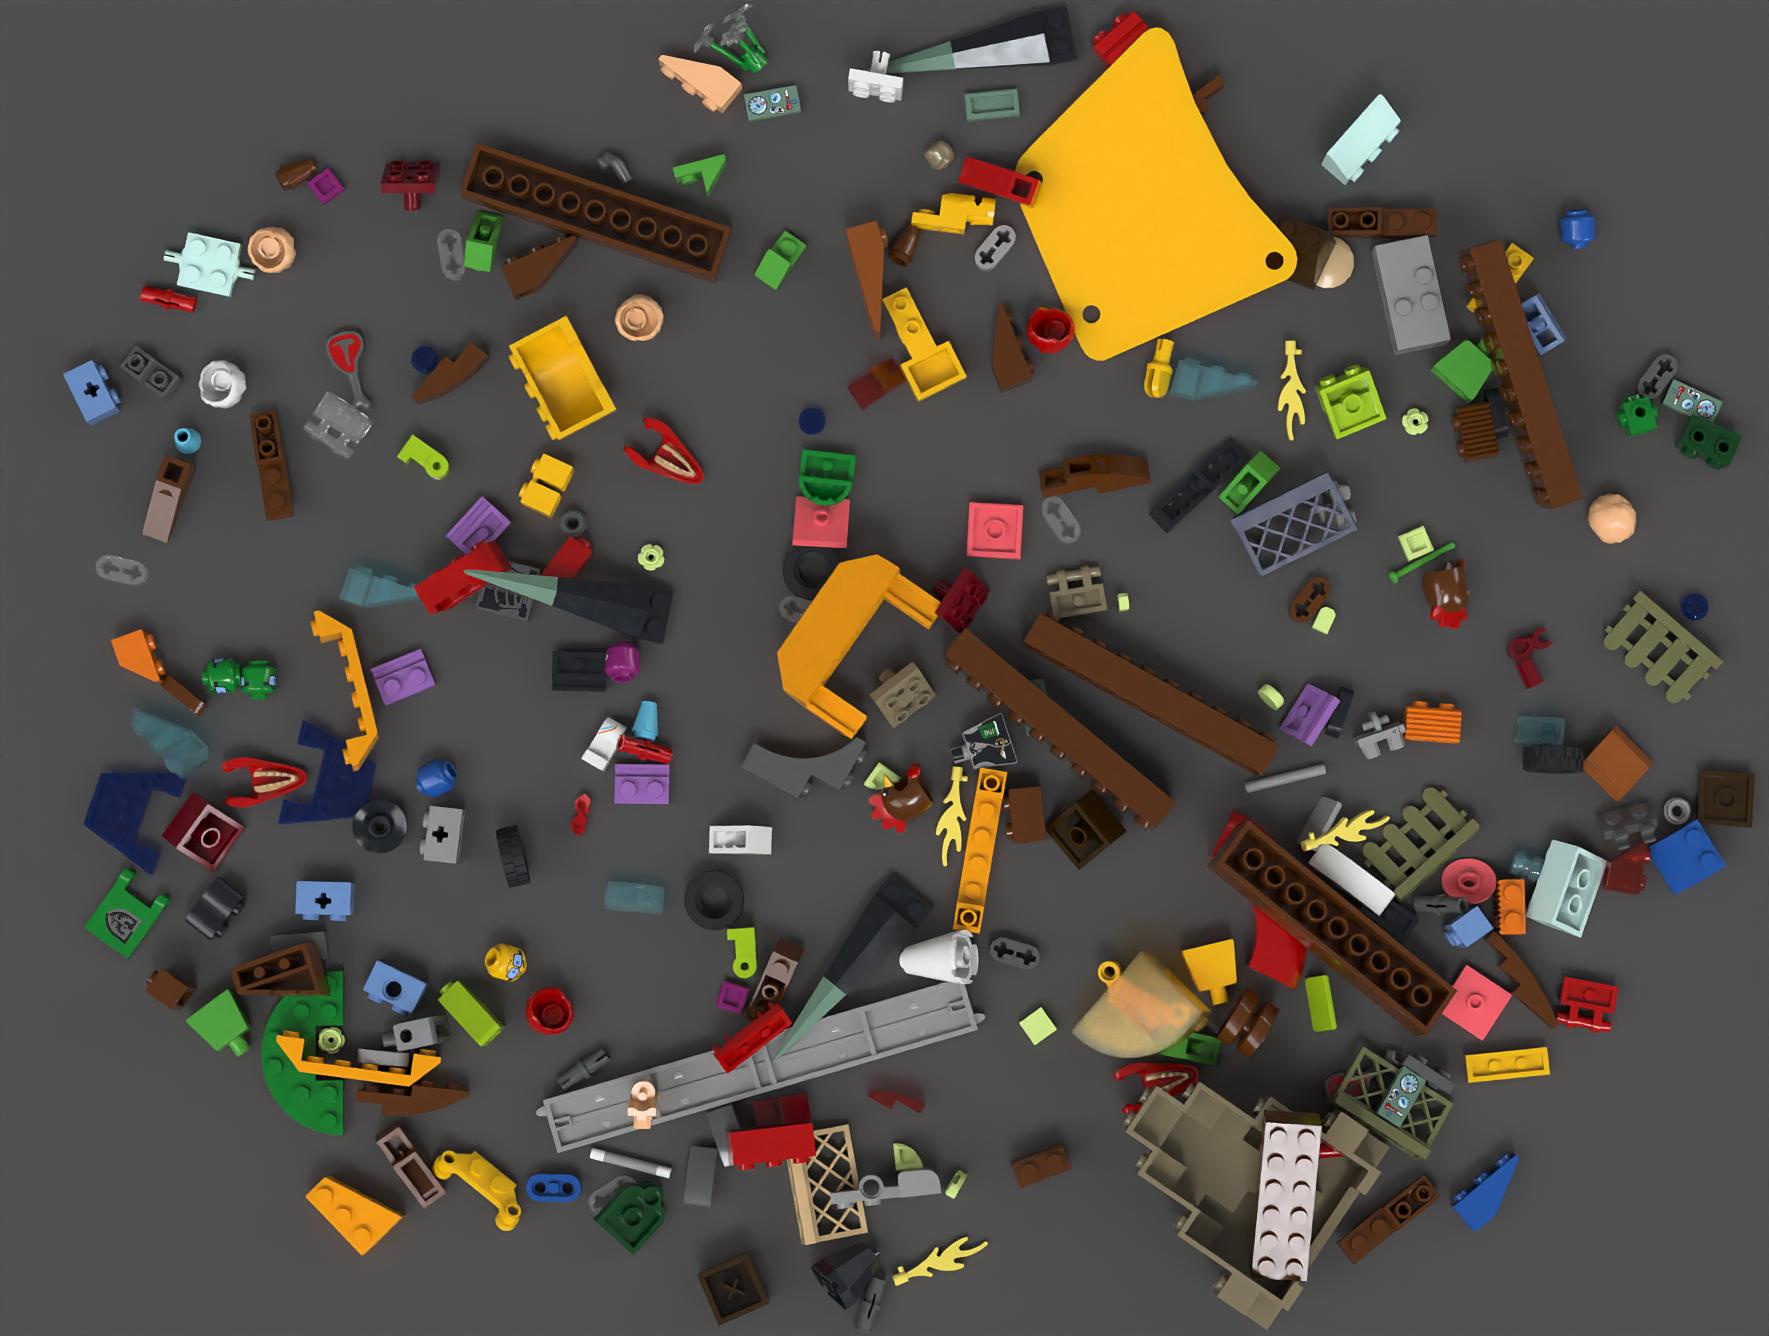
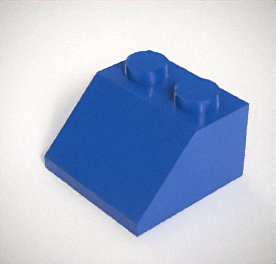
(1686, 857)

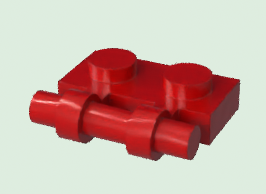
(1590, 996)

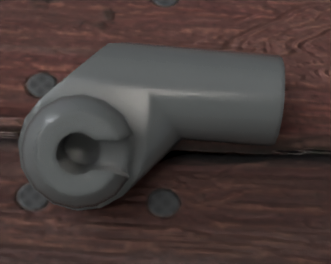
(617, 164)

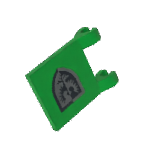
(123, 918)

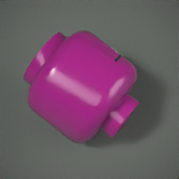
(622, 662)

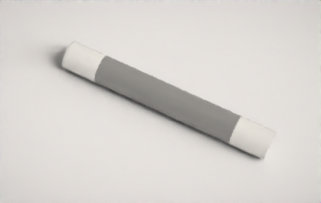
(631, 1163)

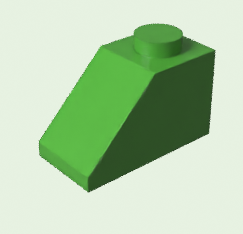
(483, 241)
(1249, 482)
(1196, 1048)

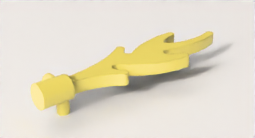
(1289, 392)
(949, 817)
(1344, 831)
(943, 1263)

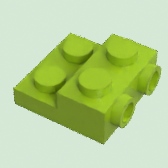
(1350, 401)

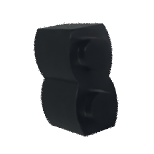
(215, 909)

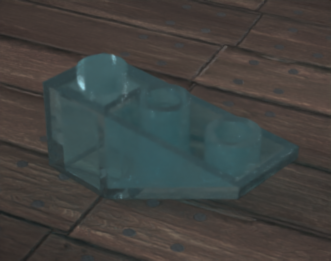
(1201, 383)
(374, 592)
(174, 743)

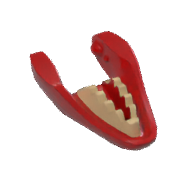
(670, 458)
(268, 780)
(1168, 1077)

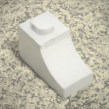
(740, 840)

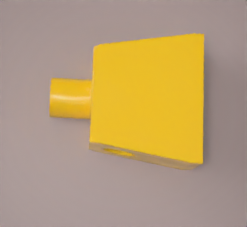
(1212, 968)

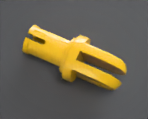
(1159, 370)

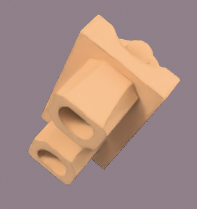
(643, 1104)

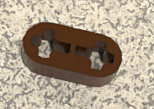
(1304, 596)
(184, 695)

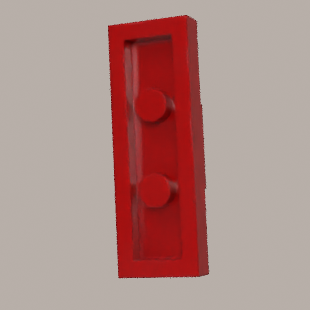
(752, 1037)

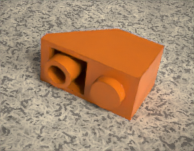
(137, 655)

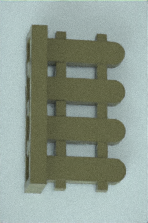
(1675, 650)
(1416, 857)

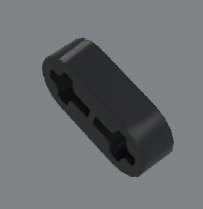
(1497, 410)
(1339, 715)

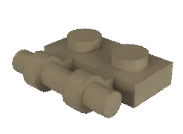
(1078, 600)

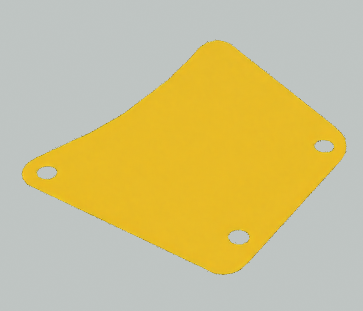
(1144, 207)

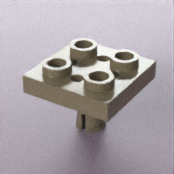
(902, 693)

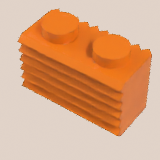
(1432, 724)
(1510, 907)

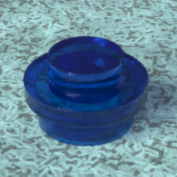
(424, 359)
(812, 421)
(1694, 607)

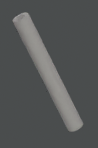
(1285, 778)

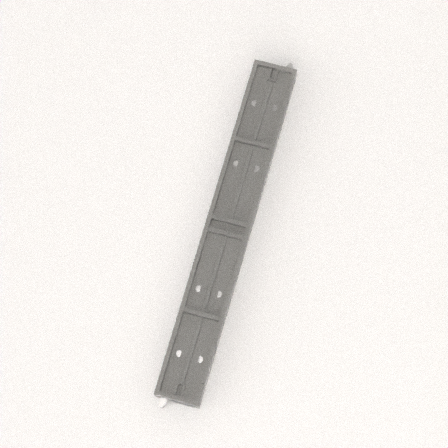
(825, 1048)

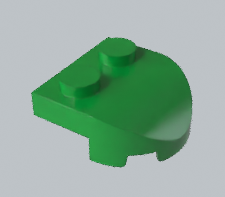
(826, 476)

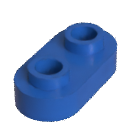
(554, 1187)

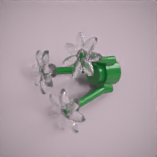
(753, 57)

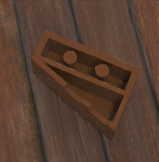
(283, 974)

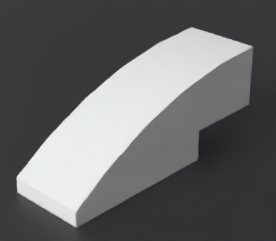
(1351, 878)

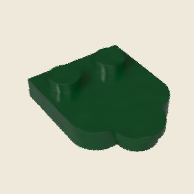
(633, 1214)

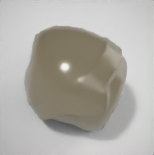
(939, 155)

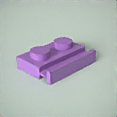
(478, 524)
(403, 677)
(1309, 714)
(641, 784)

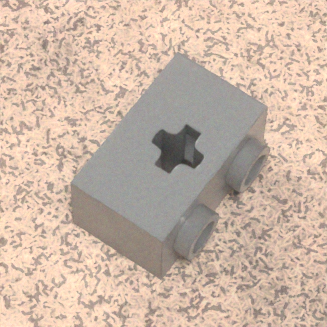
(450, 848)

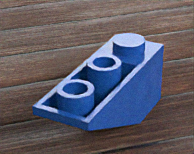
(1484, 1198)

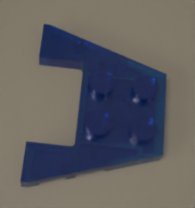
(338, 787)
(120, 809)

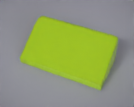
(1320, 1003)

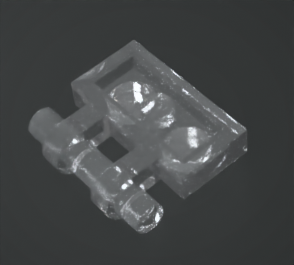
(344, 419)

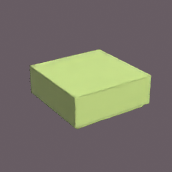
(1415, 543)
(1037, 1026)

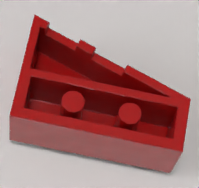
(452, 586)
(771, 1145)

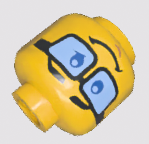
(505, 962)

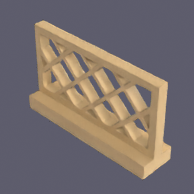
(803, 1196)

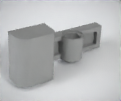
(910, 1183)

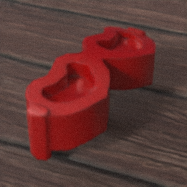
(582, 806)

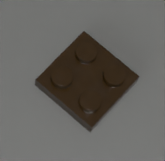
(1725, 798)

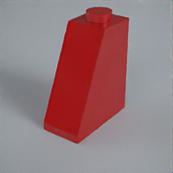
(570, 559)

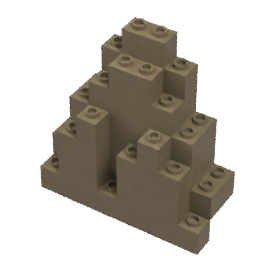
(1209, 1163)

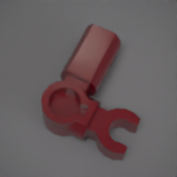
(1519, 651)

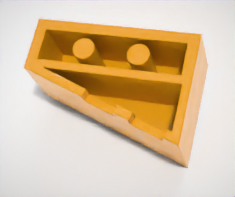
(353, 1213)

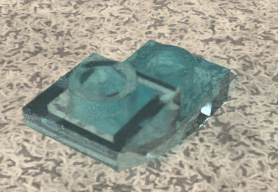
(634, 897)

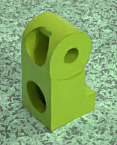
(424, 455)
(746, 956)

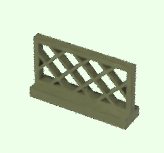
(1367, 1118)

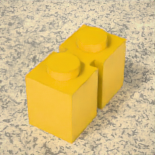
(552, 473)

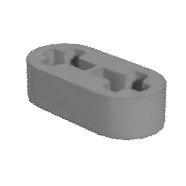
(1000, 251)
(383, 1057)

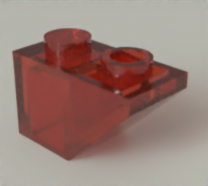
(1625, 871)

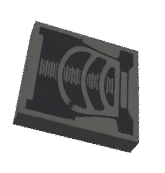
(504, 601)

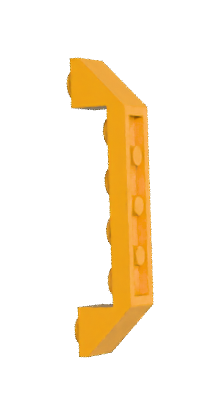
(330, 630)
(979, 850)
(293, 1047)

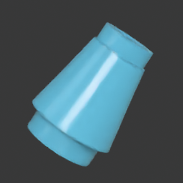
(191, 444)
(646, 721)

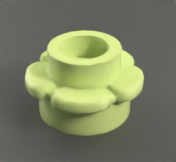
(1410, 427)
(657, 561)
(324, 1043)

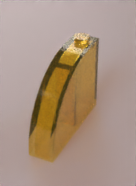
(1142, 1012)

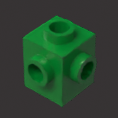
(1633, 424)

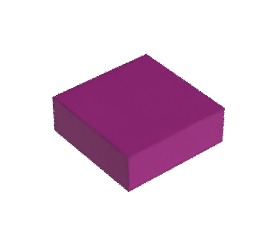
(326, 186)
(732, 997)

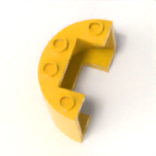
(561, 379)

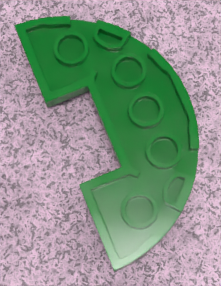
(300, 1094)

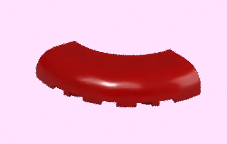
(1274, 949)

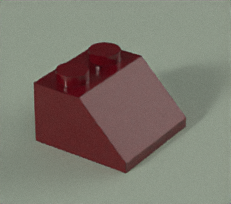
(203, 831)

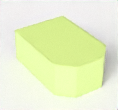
(1123, 602)
(1324, 620)

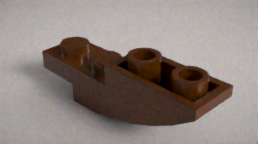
(1382, 223)
(272, 465)
(1101, 471)
(423, 1099)
(1388, 1219)

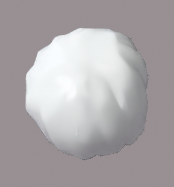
(222, 384)

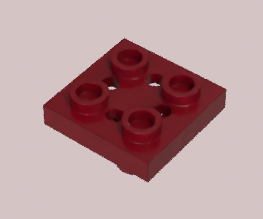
(410, 180)
(960, 600)

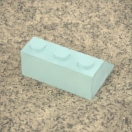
(1362, 141)
(1566, 888)

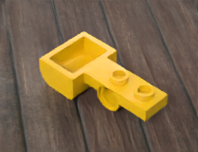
(931, 366)

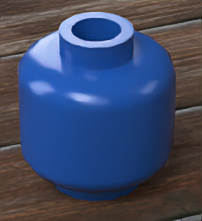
(1577, 228)
(436, 778)

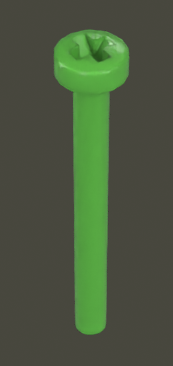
(1395, 575)

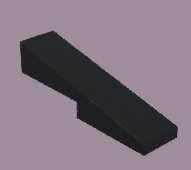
(1198, 485)

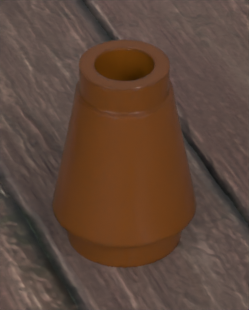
(295, 173)
(904, 247)

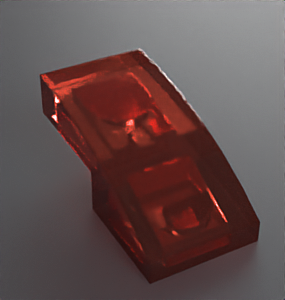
(889, 1098)

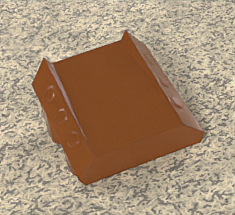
(1616, 763)

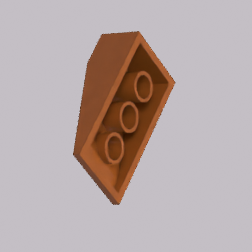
(866, 249)

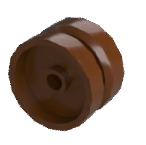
(1250, 1025)

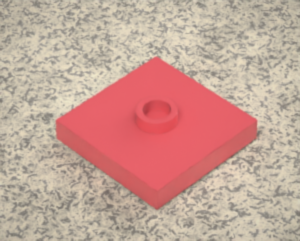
(821, 524)
(994, 530)
(1476, 1002)

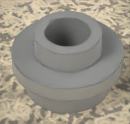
(1683, 805)

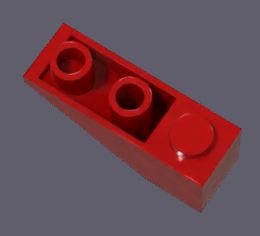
(1000, 182)

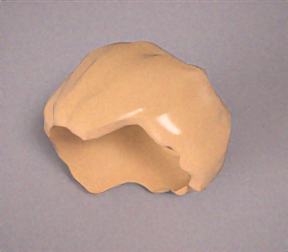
(272, 249)
(639, 318)
(1612, 518)

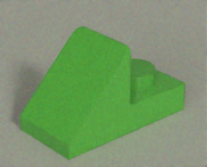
(707, 168)
(780, 260)

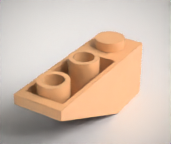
(706, 80)

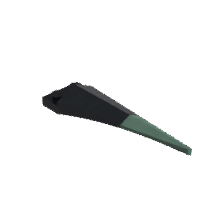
(1027, 41)
(623, 607)
(882, 927)

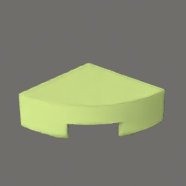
(875, 780)
(906, 1157)
(955, 1184)

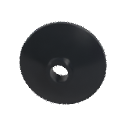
(382, 839)

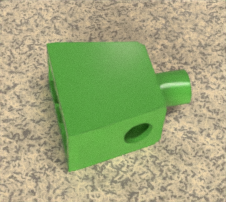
(1465, 369)
(222, 1023)

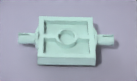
(209, 264)

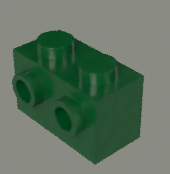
(1708, 442)

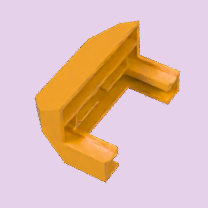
(833, 626)

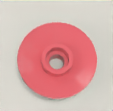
(1469, 873)

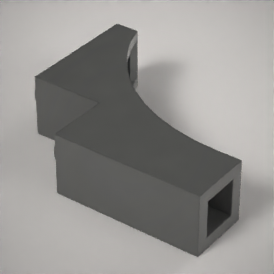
(794, 774)

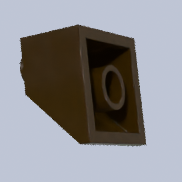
(1312, 249)
(1085, 829)

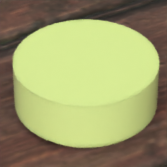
(1271, 697)

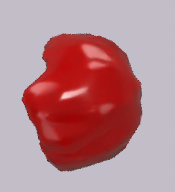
(1050, 330)
(549, 1011)

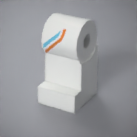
(604, 744)

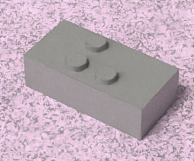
(1410, 295)

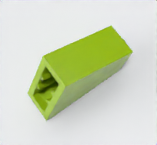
(470, 1012)

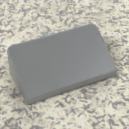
(1320, 819)

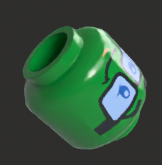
(222, 675)
(258, 679)

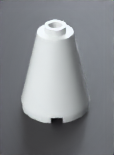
(943, 958)

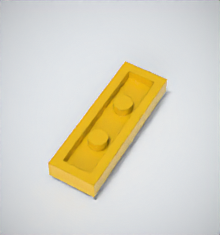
(1507, 1064)

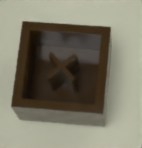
(733, 1288)

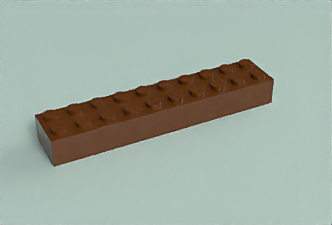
(596, 213)
(1520, 374)
(1151, 695)
(1059, 730)
(1332, 928)

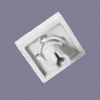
(876, 81)

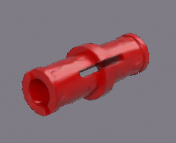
(168, 299)
(644, 749)

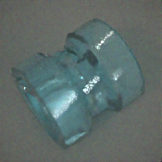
(1524, 865)

